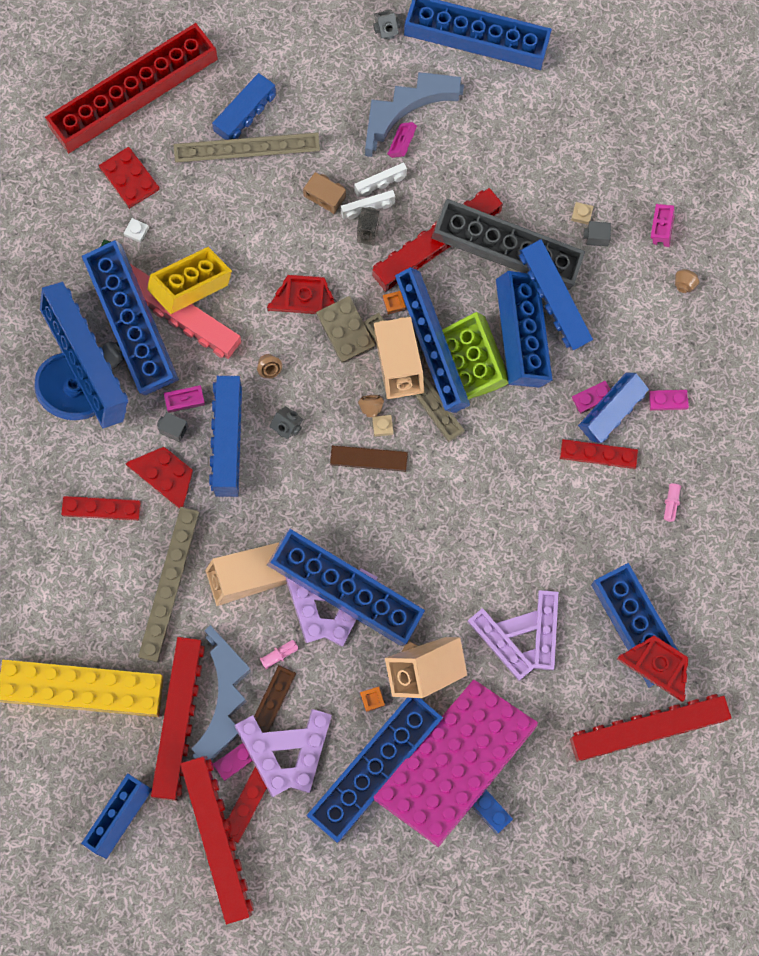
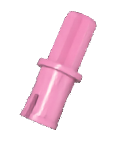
(672, 502)
(279, 654)

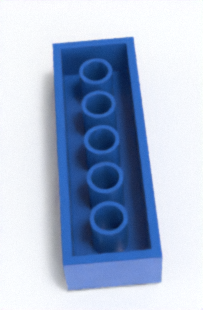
(523, 331)
(227, 436)
(630, 609)

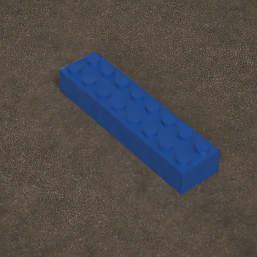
(478, 32)
(130, 318)
(83, 354)
(345, 587)
(373, 767)

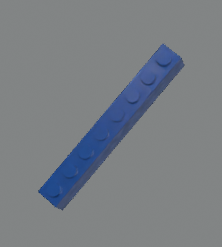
(432, 340)

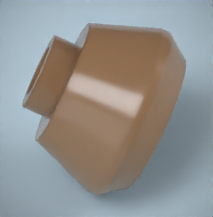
(686, 280)
(269, 366)
(371, 405)

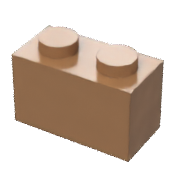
(324, 192)

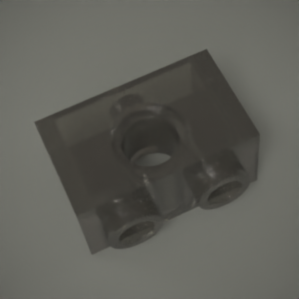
(368, 226)

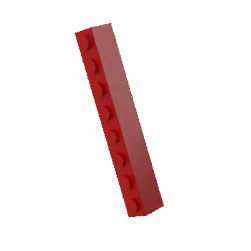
(424, 248)
(177, 719)
(650, 728)
(216, 839)

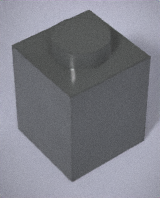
(597, 233)
(172, 426)

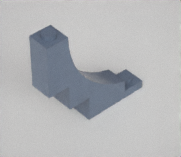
(386, 114)
(230, 672)

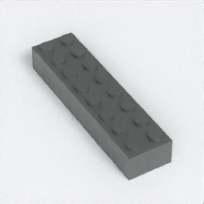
(501, 240)

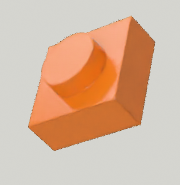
(394, 302)
(372, 699)

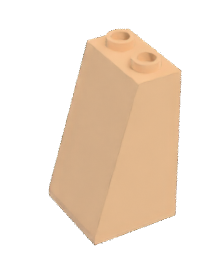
(399, 358)
(243, 574)
(426, 668)

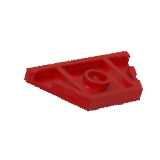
(302, 295)
(164, 473)
(659, 665)

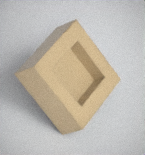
(582, 213)
(382, 425)

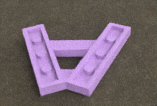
(311, 624)
(498, 634)
(262, 744)

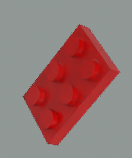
(129, 177)

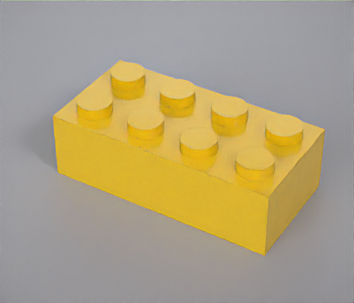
(189, 280)

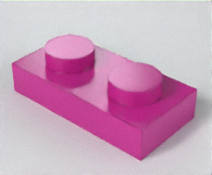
(402, 140)
(590, 397)
(184, 399)
(668, 400)
(233, 762)

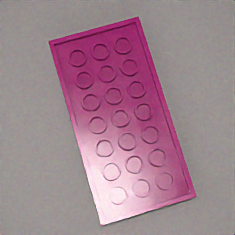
(455, 762)

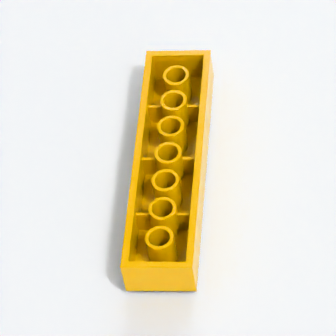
(81, 688)

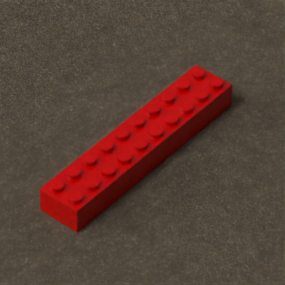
(131, 88)

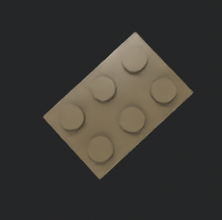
(345, 329)

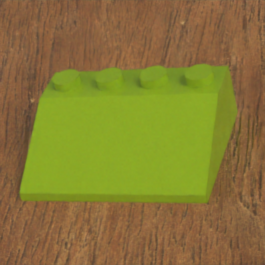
(476, 355)

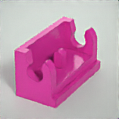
(663, 224)

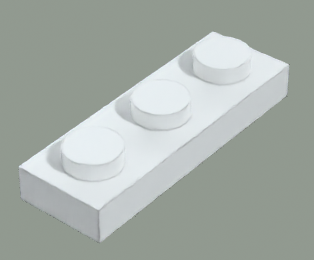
(380, 180)
(383, 200)

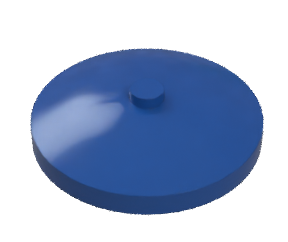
(60, 391)

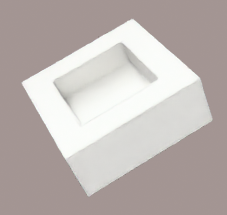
(136, 230)

